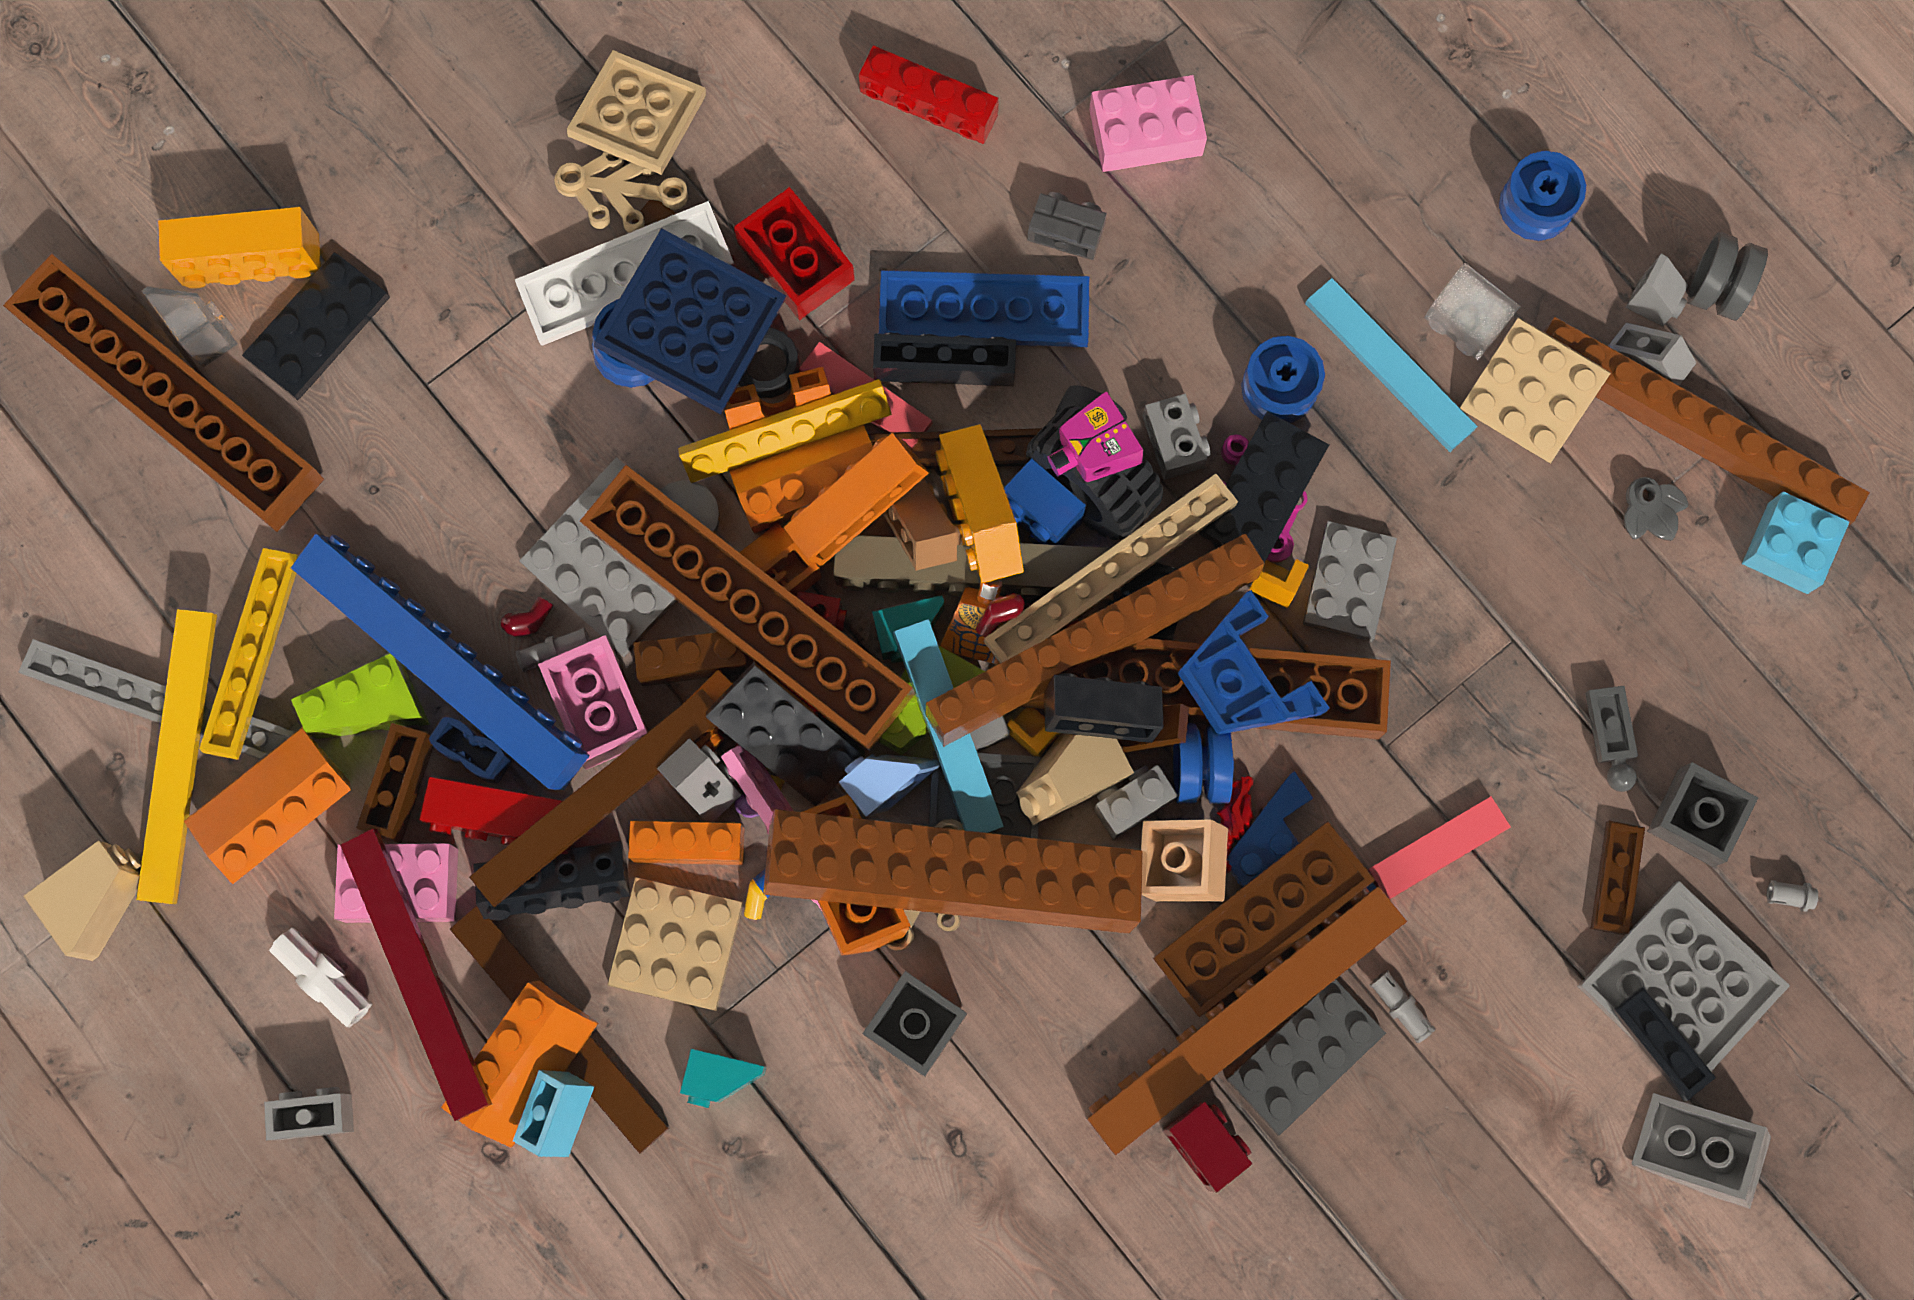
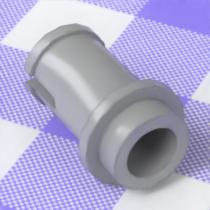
(1793, 895)

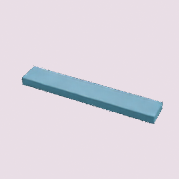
(1391, 365)
(959, 758)

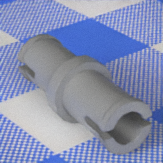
(532, 656)
(1402, 1006)

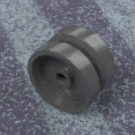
(1727, 276)

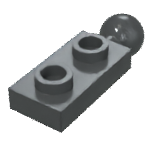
(1613, 734)

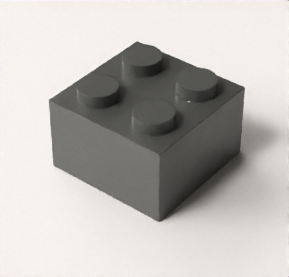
(1703, 814)
(914, 1024)

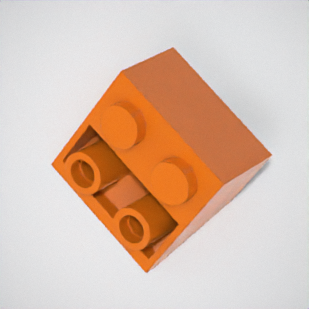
(782, 560)

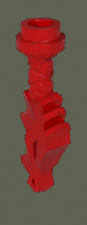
(1237, 813)

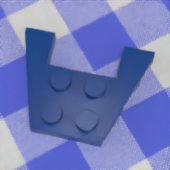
(1233, 686)
(1269, 835)

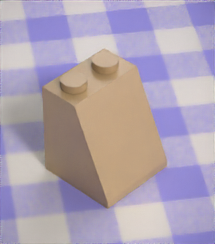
(1071, 773)
(87, 898)

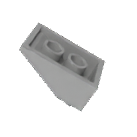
(1702, 1149)

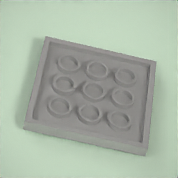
(594, 578)
(1692, 970)

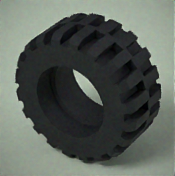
(1114, 502)

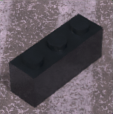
(1103, 708)

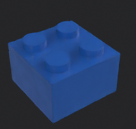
(1043, 505)

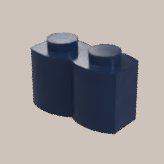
(473, 751)

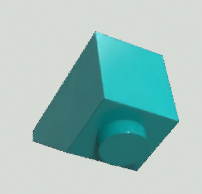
(901, 616)
(716, 1077)

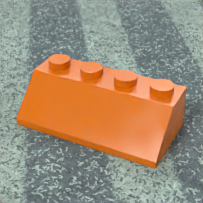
(792, 479)
(267, 805)
(859, 926)
(533, 1036)

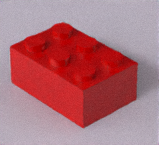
(794, 253)

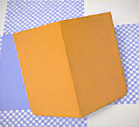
(1279, 583)
(1030, 731)

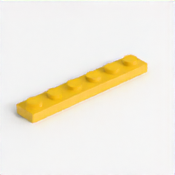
(784, 431)
(249, 655)

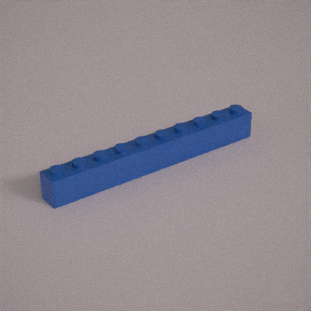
(441, 662)

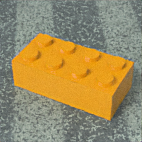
(239, 247)
(979, 504)

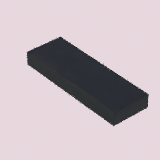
(1663, 1044)

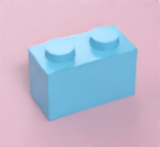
(553, 1113)

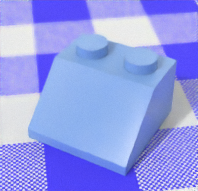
(884, 780)

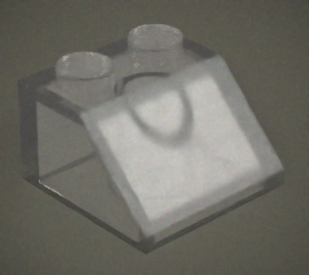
(1471, 312)
(194, 323)

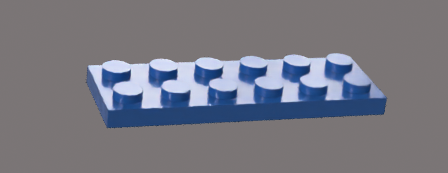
(984, 305)

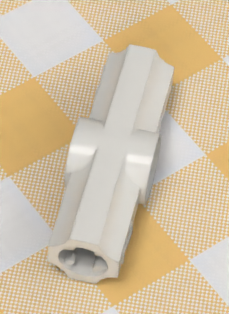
(320, 977)

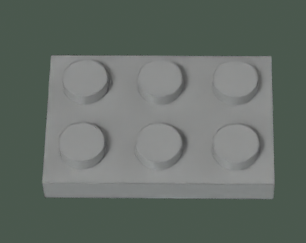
(1349, 581)

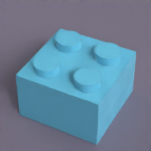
(1795, 542)

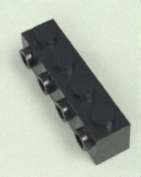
(944, 359)
(567, 881)

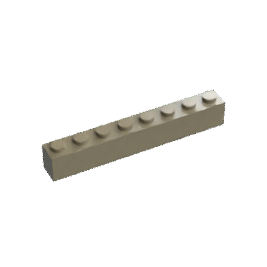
(885, 565)

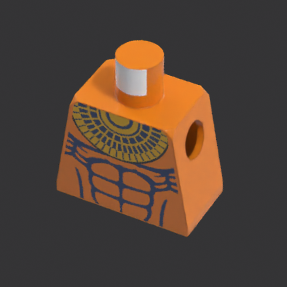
(961, 632)

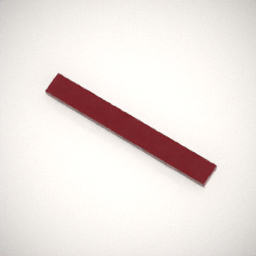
(416, 975)

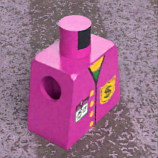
(1096, 442)

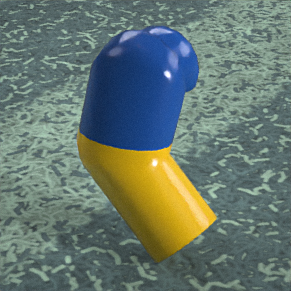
(755, 897)

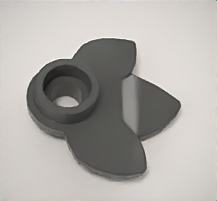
(1655, 514)

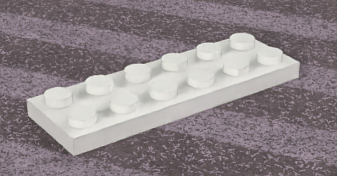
(576, 289)

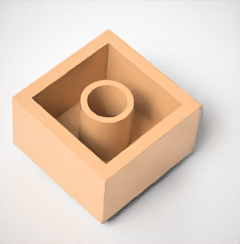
(1184, 860)

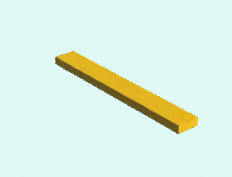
(176, 756)

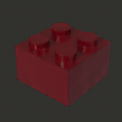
(1208, 1146)

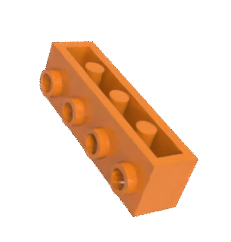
(855, 499)

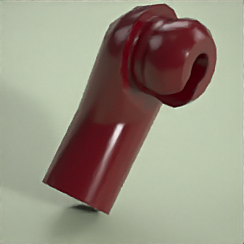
(998, 611)
(528, 622)

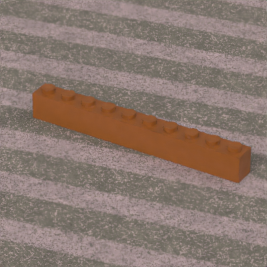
(1712, 431)
(1094, 639)
(1245, 1020)

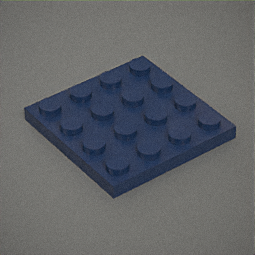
(690, 321)

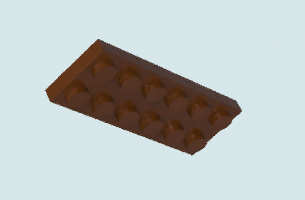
(1263, 919)

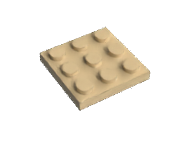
(636, 112)
(1535, 390)
(675, 944)

